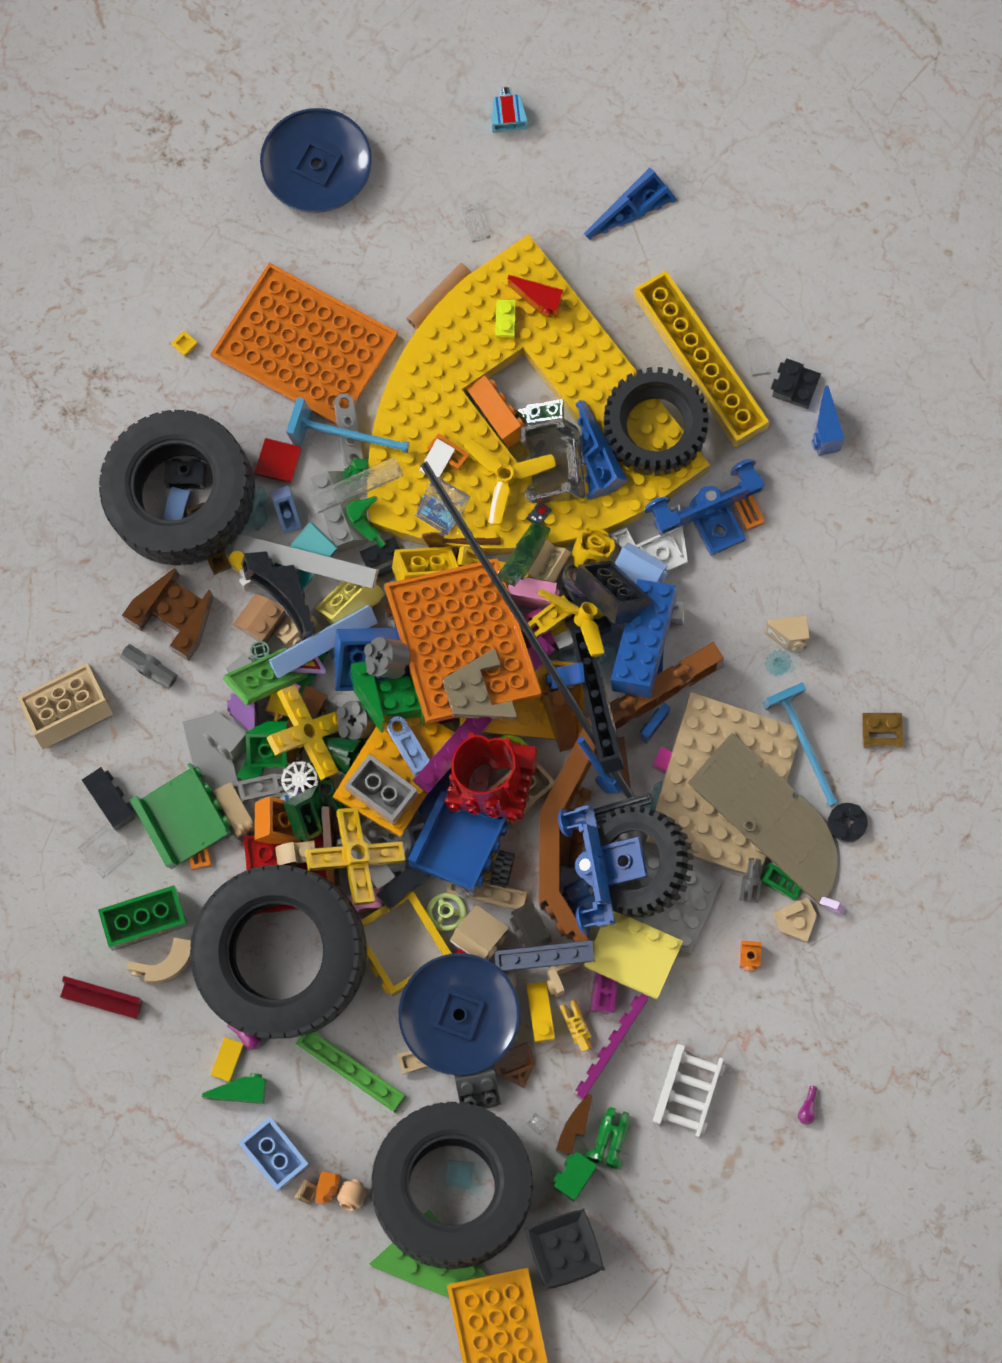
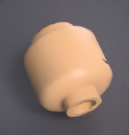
(352, 1195)

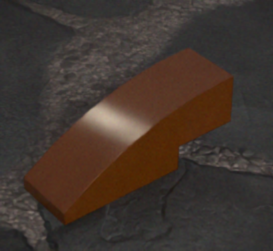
(574, 1126)

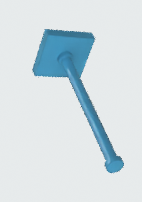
(301, 422)
(785, 698)

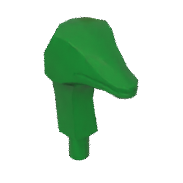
(357, 513)

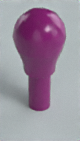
(249, 1041)
(807, 1112)

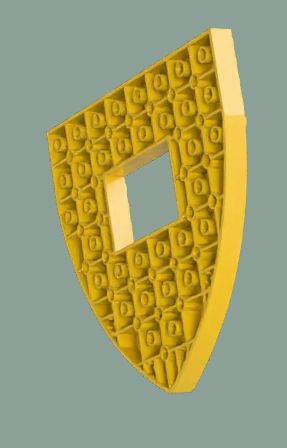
(460, 347)

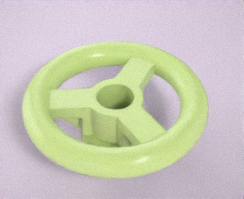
(453, 912)

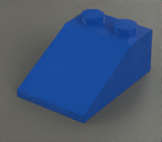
(828, 431)

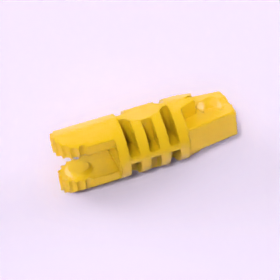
(577, 1026)

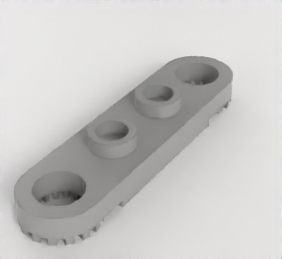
(347, 420)

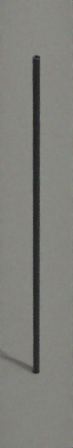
(518, 616)

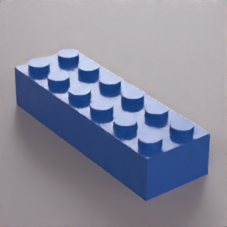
(644, 642)

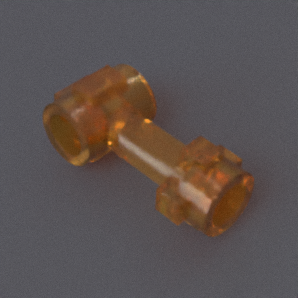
(584, 794)

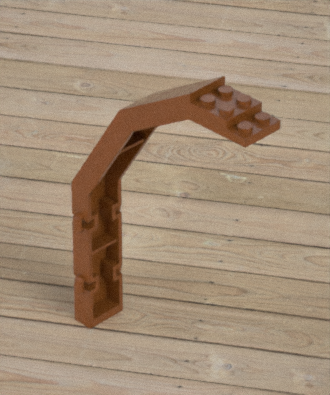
(577, 765)

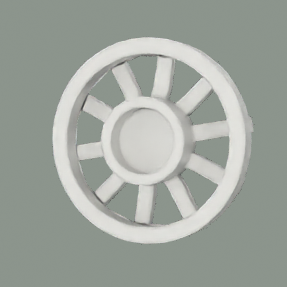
(298, 779)

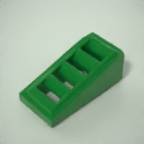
(778, 887)

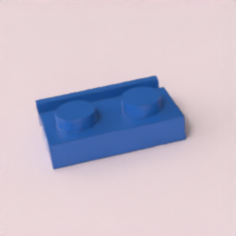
(658, 718)

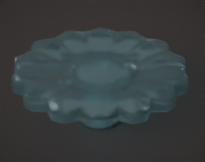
(778, 662)

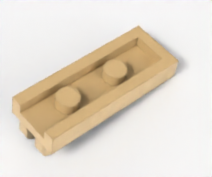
(234, 809)

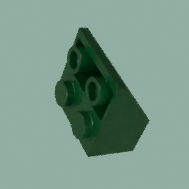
(305, 814)

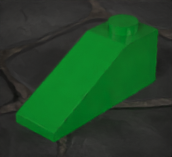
(244, 1090)

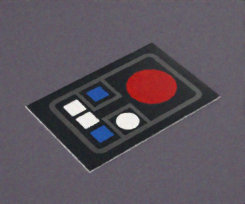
(539, 513)

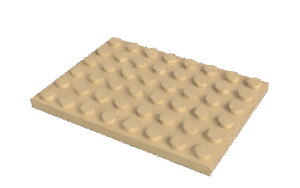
(701, 732)

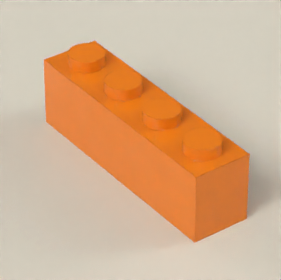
(496, 410)

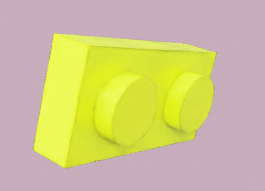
(505, 319)

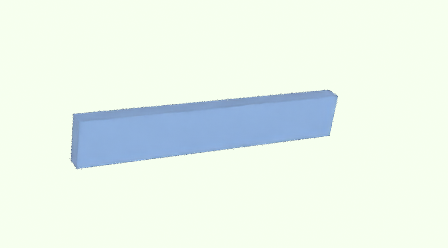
(320, 642)

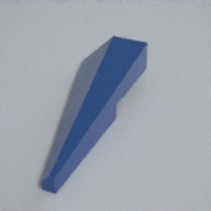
(641, 197)
(602, 467)

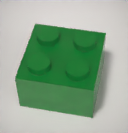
(575, 1176)

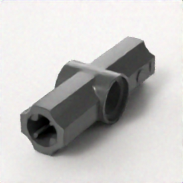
(149, 666)

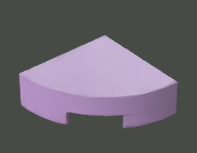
(833, 905)

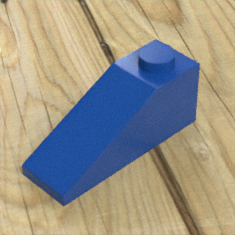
(571, 674)

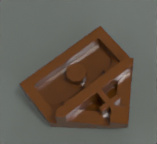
(516, 1065)

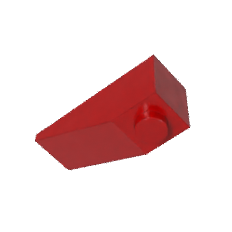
(540, 296)

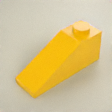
(540, 1012)

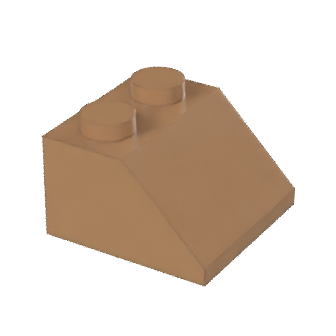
(260, 618)

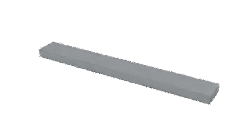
(309, 561)

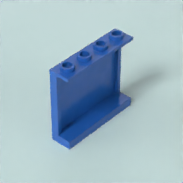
(457, 845)

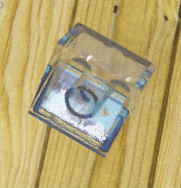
(434, 511)

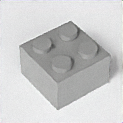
(225, 735)

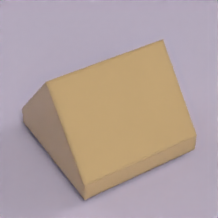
(306, 1192)

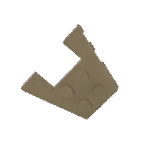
(469, 694)

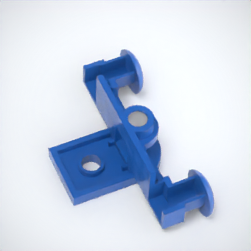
(601, 865)

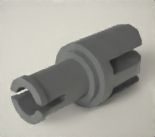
(752, 878)

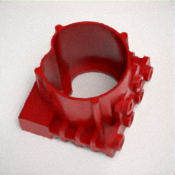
(506, 800)

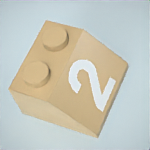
(789, 632)

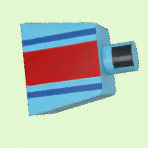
(508, 112)

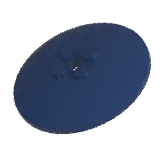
(309, 137)
(464, 984)

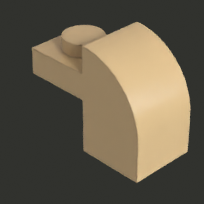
(293, 853)

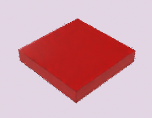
(278, 460)

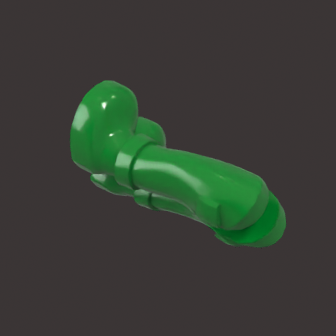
(605, 1130)

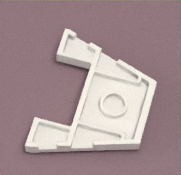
(666, 547)

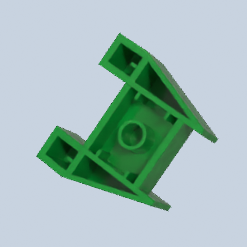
(385, 697)

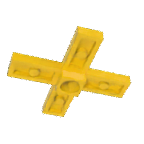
(314, 729)
(357, 869)

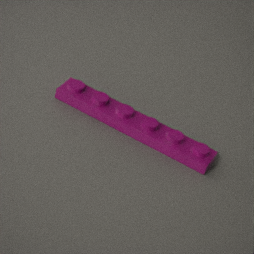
(606, 1053)

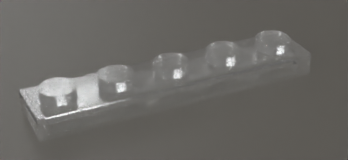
(355, 486)

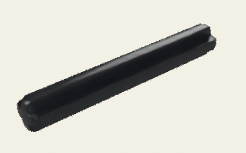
(640, 800)

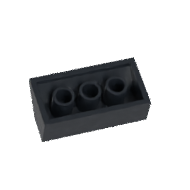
(611, 591)

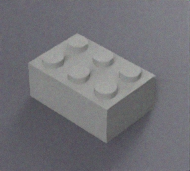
(381, 789)

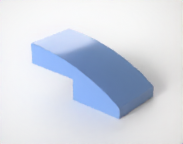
(176, 504)

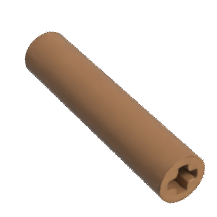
(428, 304)

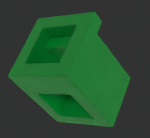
(356, 466)

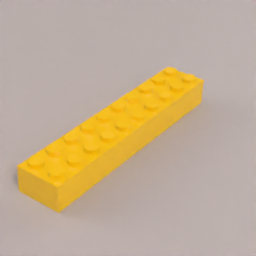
(701, 359)

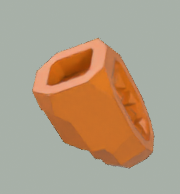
(327, 1187)

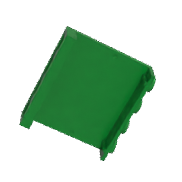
(182, 817)

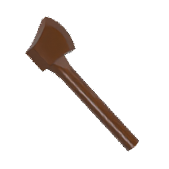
(436, 539)

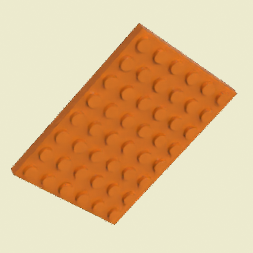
(303, 342)
(453, 621)

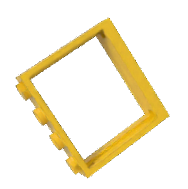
(436, 937)

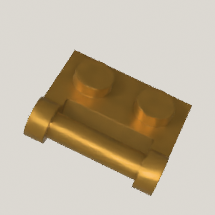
(882, 724)

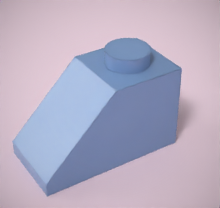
(285, 509)

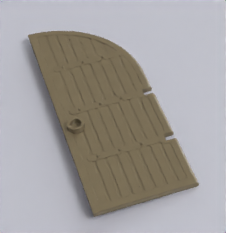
(769, 817)

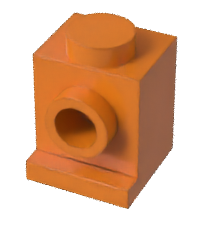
(746, 963)

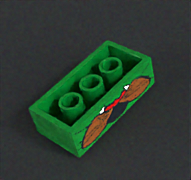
(143, 918)

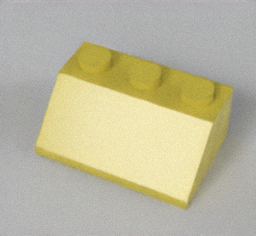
(348, 599)

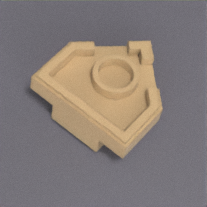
(796, 919)

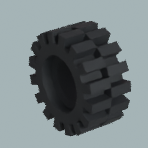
(502, 869)

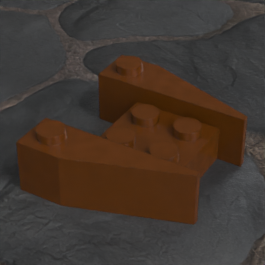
(175, 608)

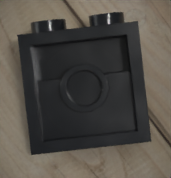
(795, 383)

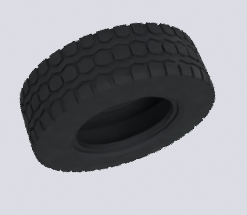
(141, 451)
(451, 1126)

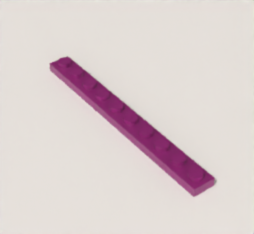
(442, 760)

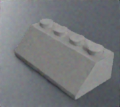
(341, 529)

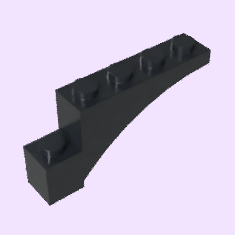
(283, 585)

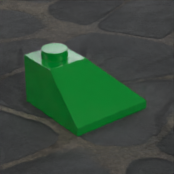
(258, 748)

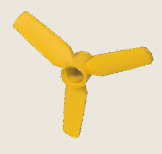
(518, 471)
(583, 618)

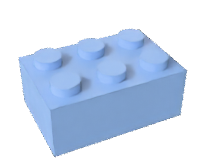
(274, 1154)

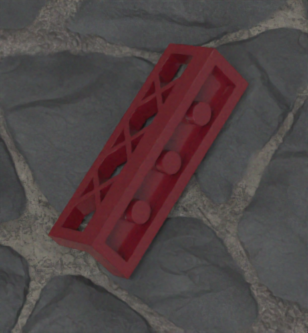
(101, 998)

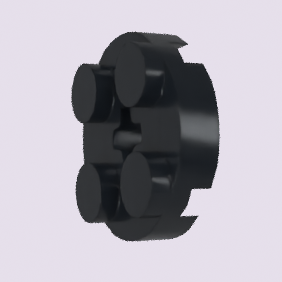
(854, 813)

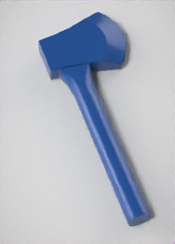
(604, 781)

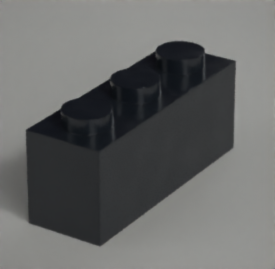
(109, 798)

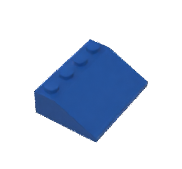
(350, 650)

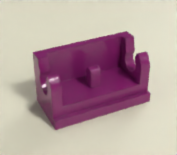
(603, 994)

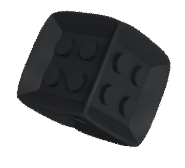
(564, 1249)

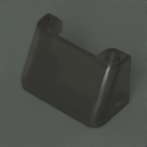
(566, 479)

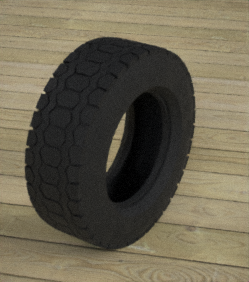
(216, 940)

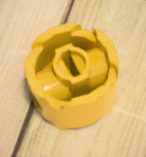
(592, 547)

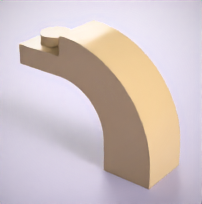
(168, 969)

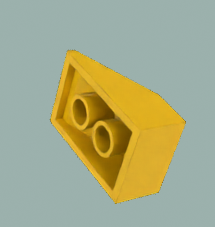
(422, 561)

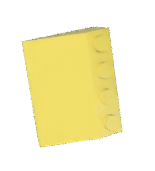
(635, 954)

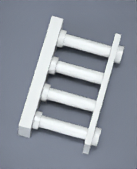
(674, 1076)

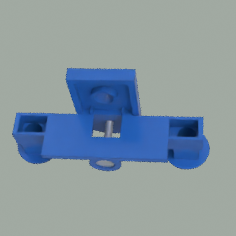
(711, 510)

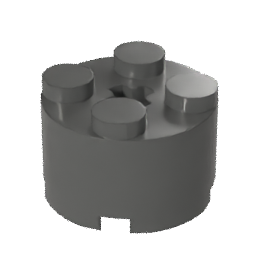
(386, 657)
(354, 721)

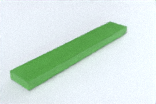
(351, 1070)

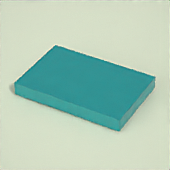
(314, 541)

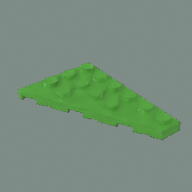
(434, 1279)

